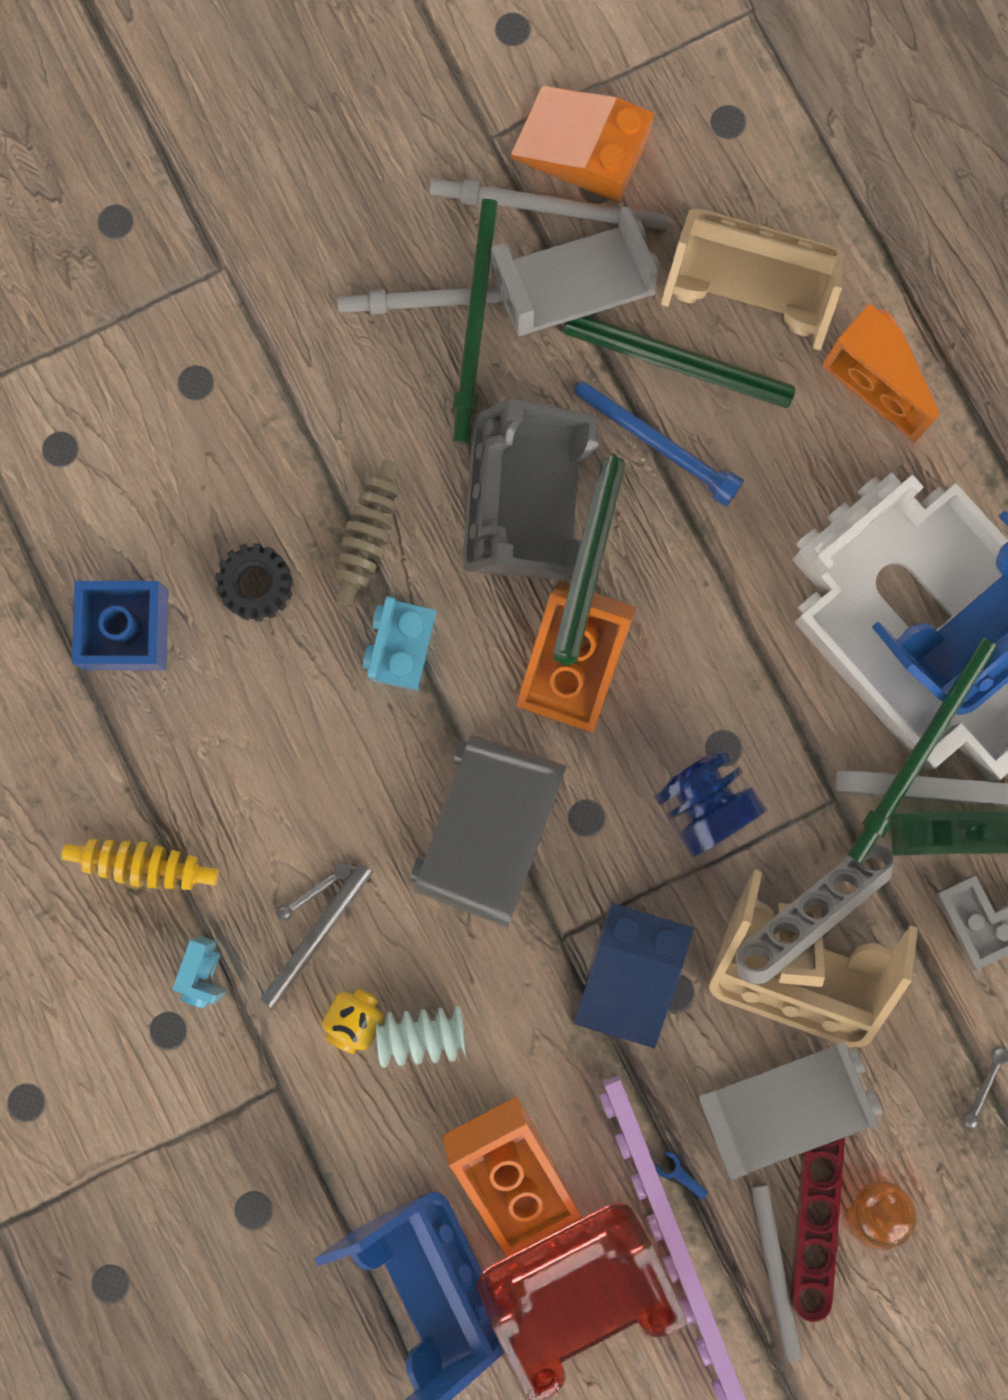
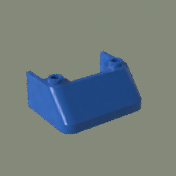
(941, 655)
(438, 1287)

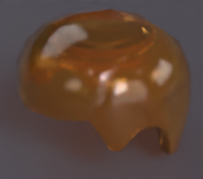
(882, 1216)

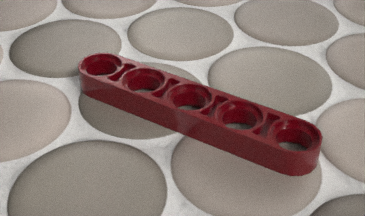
(822, 1234)

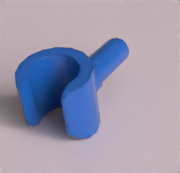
(682, 1177)

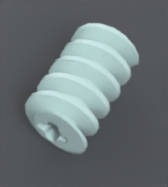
(420, 1037)

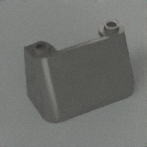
(525, 489)
(488, 829)

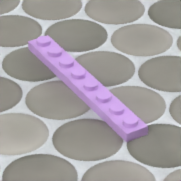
(665, 1227)

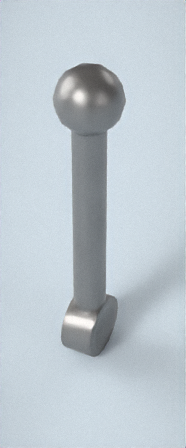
(342, 871)
(999, 1056)

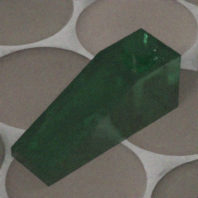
(949, 833)

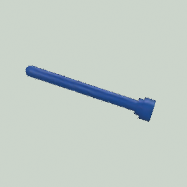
(721, 484)

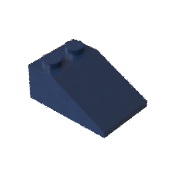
(633, 975)

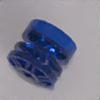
(710, 803)

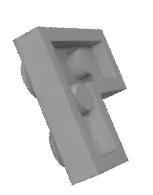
(974, 922)

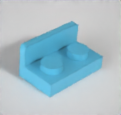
(399, 644)
(198, 964)

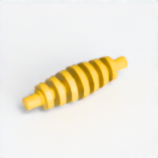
(140, 864)

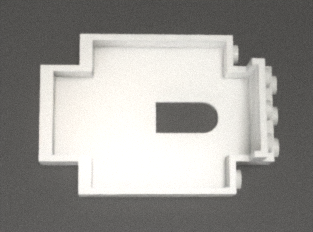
(952, 556)

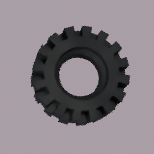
(241, 561)

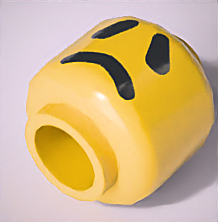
(352, 1020)

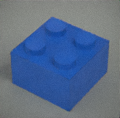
(120, 625)

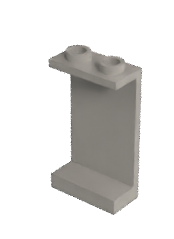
(576, 276)
(790, 1110)

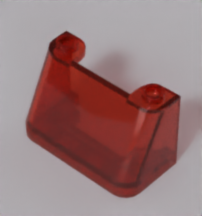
(576, 1294)

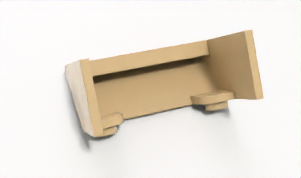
(759, 269)
(855, 990)

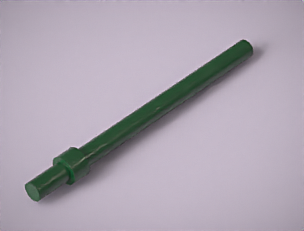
(466, 400)
(877, 821)

